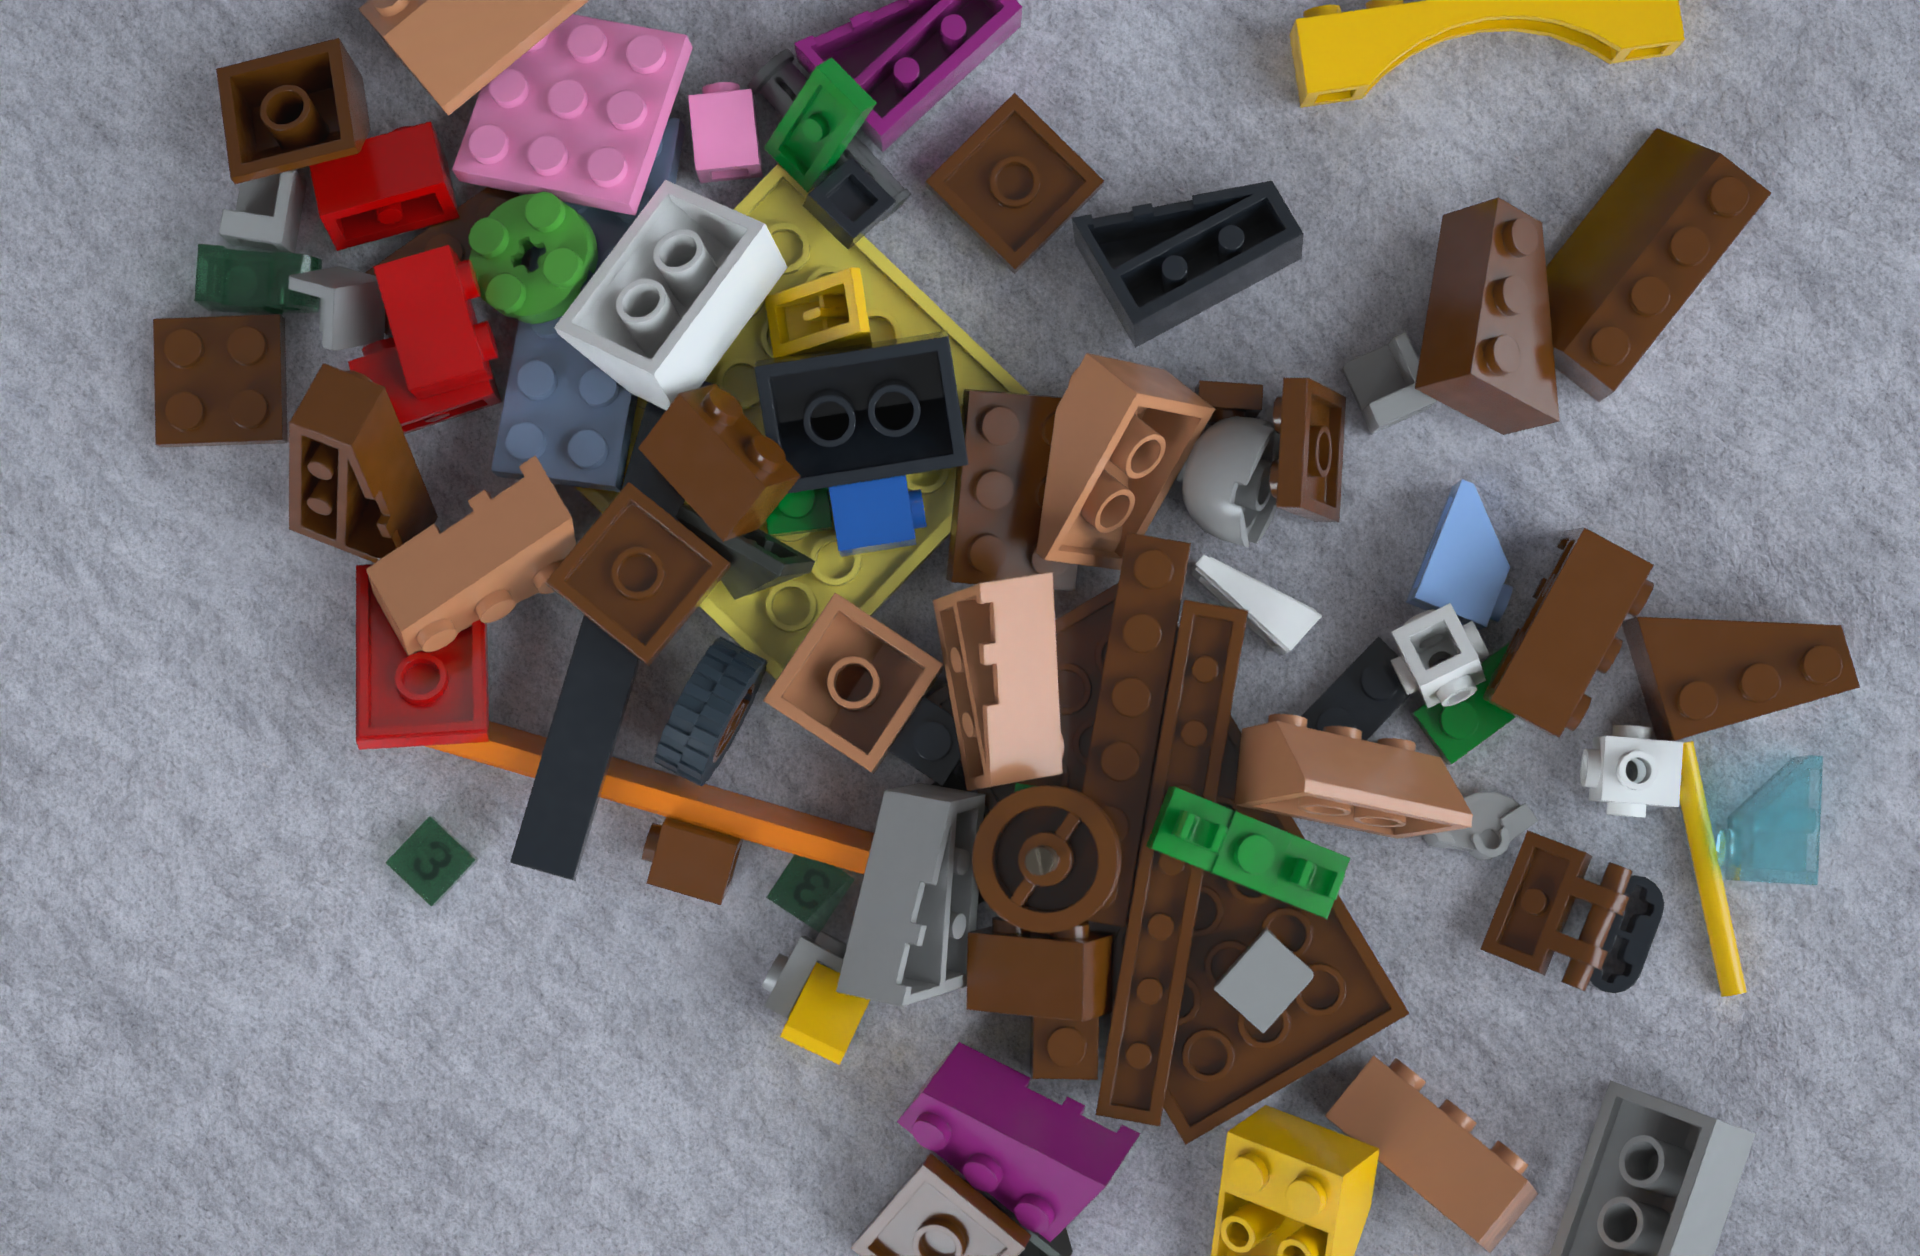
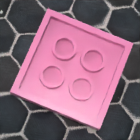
(577, 115)

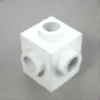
(1434, 637)
(1654, 767)

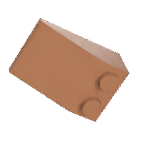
(1114, 457)

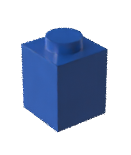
(876, 515)

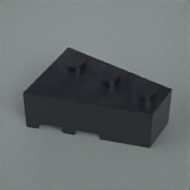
(1187, 254)

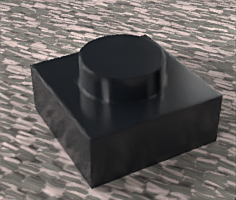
(849, 203)
(929, 742)

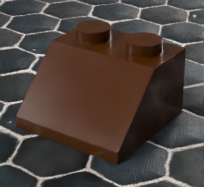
(292, 110)

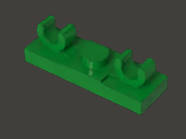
(1248, 852)

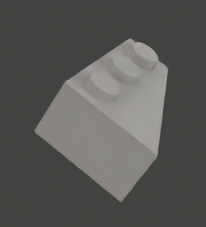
(915, 897)

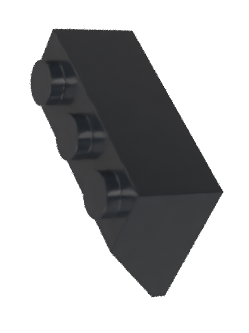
(864, 410)

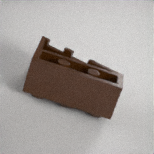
(1490, 320)

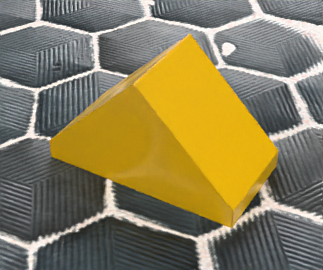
(819, 315)
(824, 1018)

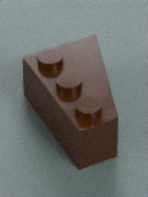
(353, 468)
(1570, 632)
(1729, 671)

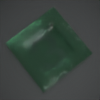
(432, 861)
(810, 890)

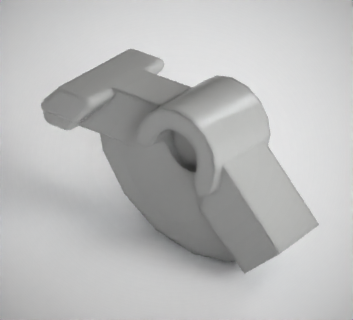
(1494, 824)

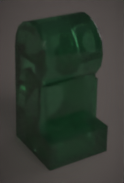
(252, 281)

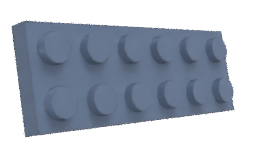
(557, 397)

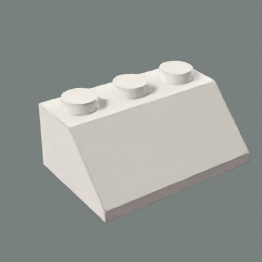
(673, 294)

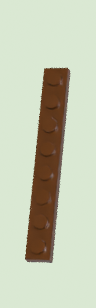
(1165, 887)

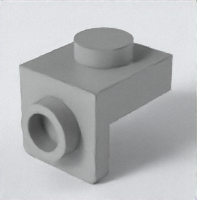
(790, 974)

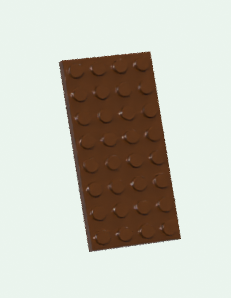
(1218, 1054)

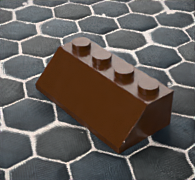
(1643, 256)

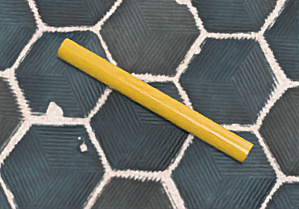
(1709, 876)

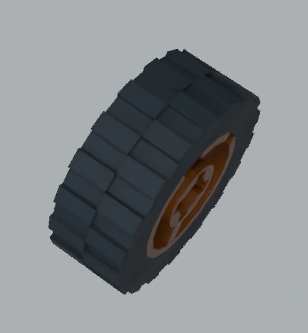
(710, 711)

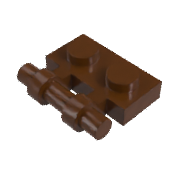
(1539, 901)

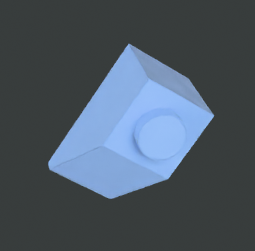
(1463, 562)

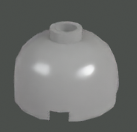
(1230, 479)

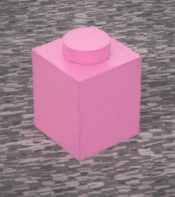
(725, 133)

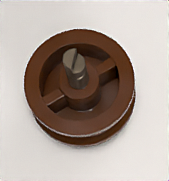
(1046, 858)

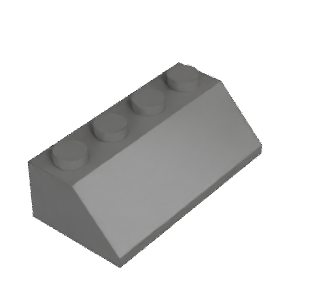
(1652, 1180)

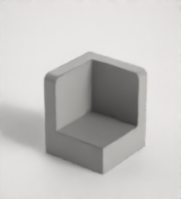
(266, 213)
(349, 305)
(1386, 384)
(1264, 980)

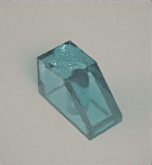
(1777, 828)

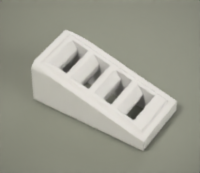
(1271, 614)

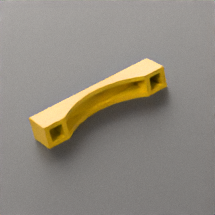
(1349, 52)

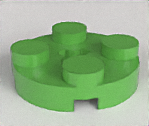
(509, 233)

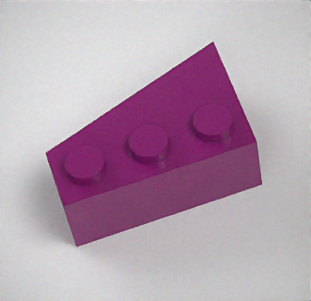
(911, 54)
(1013, 1141)

